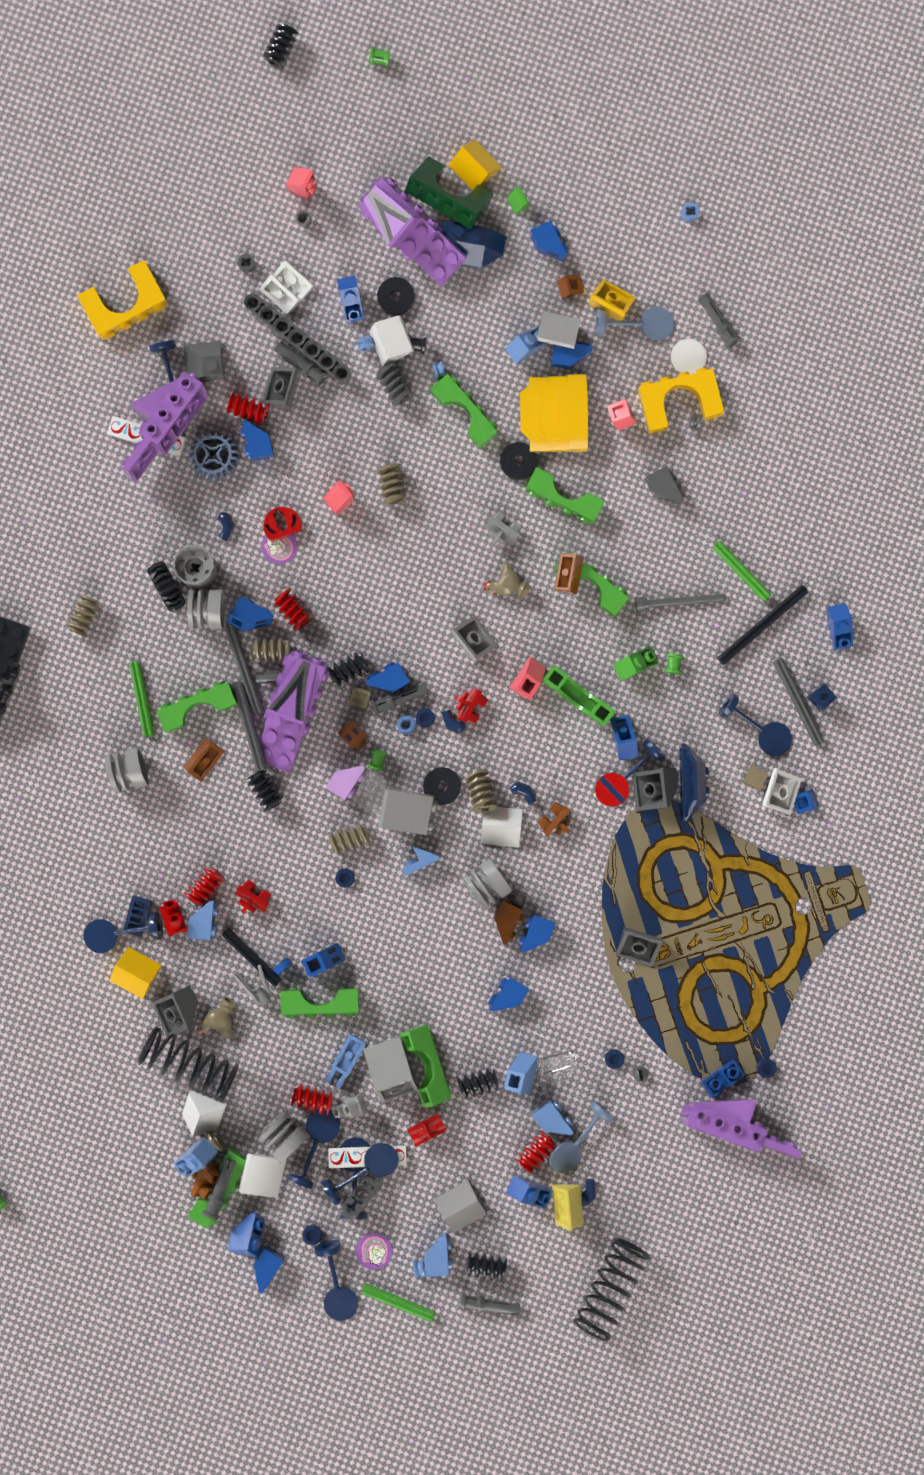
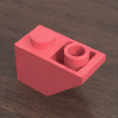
(302, 182)
(339, 497)
(528, 679)

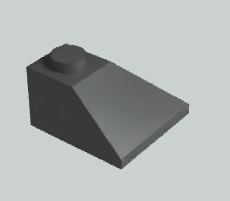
(205, 360)
(655, 788)
(176, 1010)

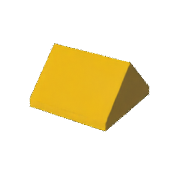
(474, 165)
(612, 300)
(135, 972)

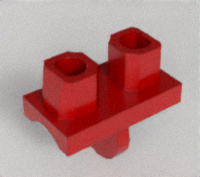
(467, 704)
(245, 892)
(172, 917)
(427, 1129)

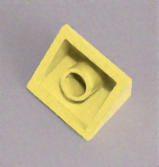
(567, 1205)

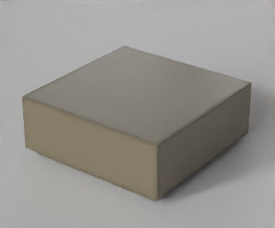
(360, 698)
(755, 777)

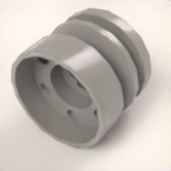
(191, 557)
(203, 608)
(122, 771)
(487, 884)
(283, 1136)

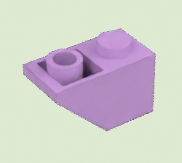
(344, 781)

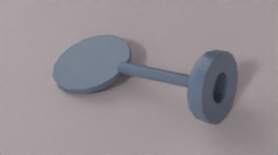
(655, 323)
(568, 1154)

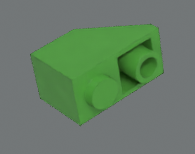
(635, 663)

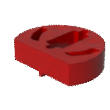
(279, 534)

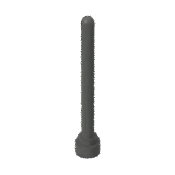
(643, 604)

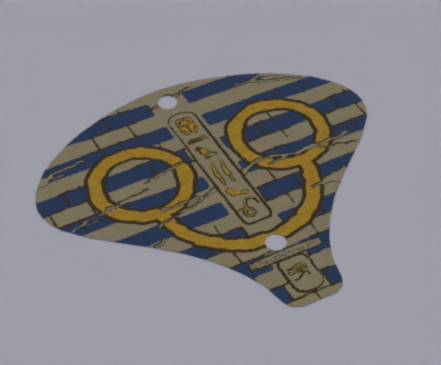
(727, 934)

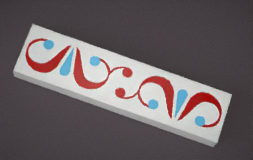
(129, 431)
(354, 1156)

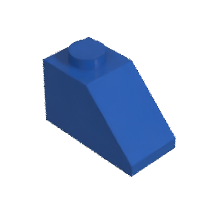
(624, 737)
(266, 1266)

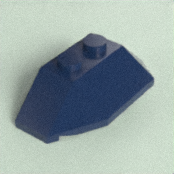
(478, 244)
(692, 782)

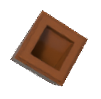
(570, 286)

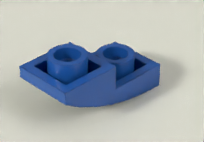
(722, 1078)

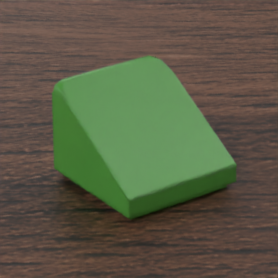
(517, 200)

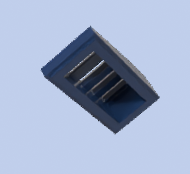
(137, 899)

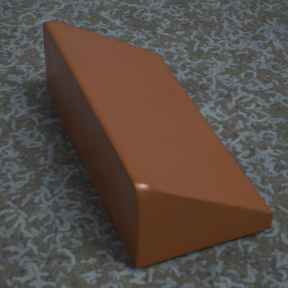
(568, 573)
(203, 759)

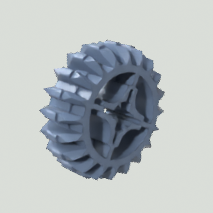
(202, 443)

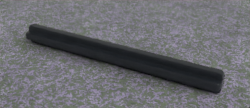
(762, 625)

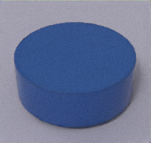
(283, 966)

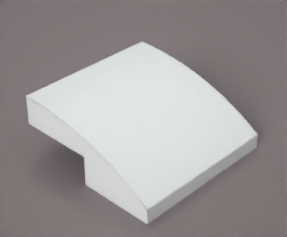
(286, 287)
(262, 1176)

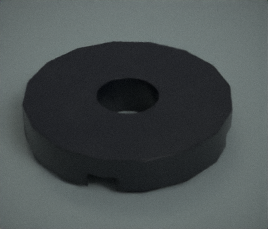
(392, 285)
(518, 472)
(449, 777)

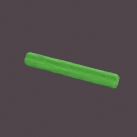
(741, 571)
(141, 698)
(398, 1302)

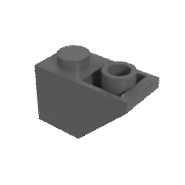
(663, 486)

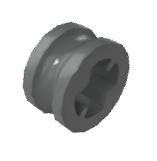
(246, 257)
(695, 420)

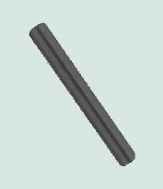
(244, 669)
(798, 701)
(249, 726)

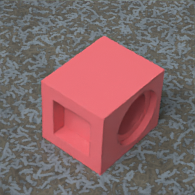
(621, 415)

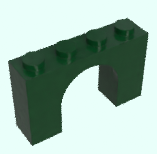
(463, 209)

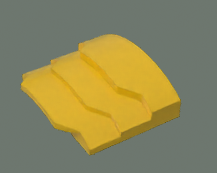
(555, 413)

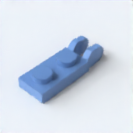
(346, 1058)

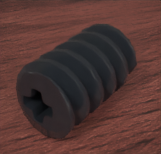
(278, 45)
(348, 669)
(264, 790)
(478, 1083)
(485, 1266)

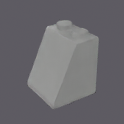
(407, 811)
(390, 1069)

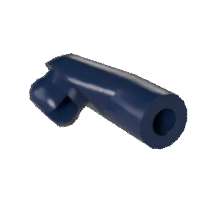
(228, 525)
(451, 724)
(523, 789)
(590, 1192)

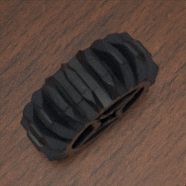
(166, 586)

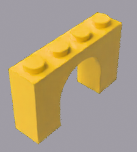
(149, 300)
(701, 384)

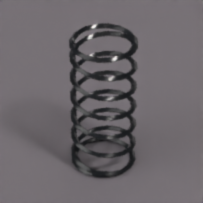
(222, 1089)
(625, 1245)

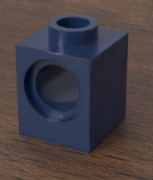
(821, 697)

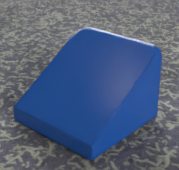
(806, 801)

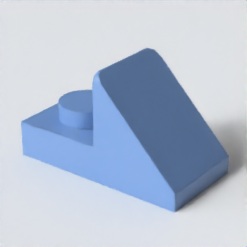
(425, 858)

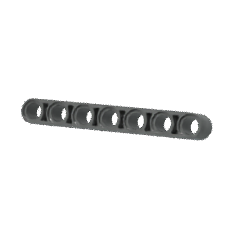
(293, 331)

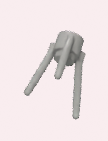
(258, 994)

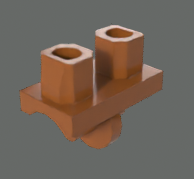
(560, 812)
(204, 1179)

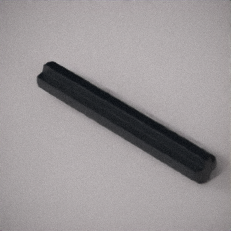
(251, 956)

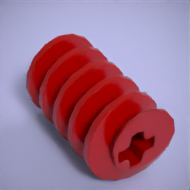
(248, 408)
(292, 610)
(205, 886)
(312, 1099)
(536, 1152)

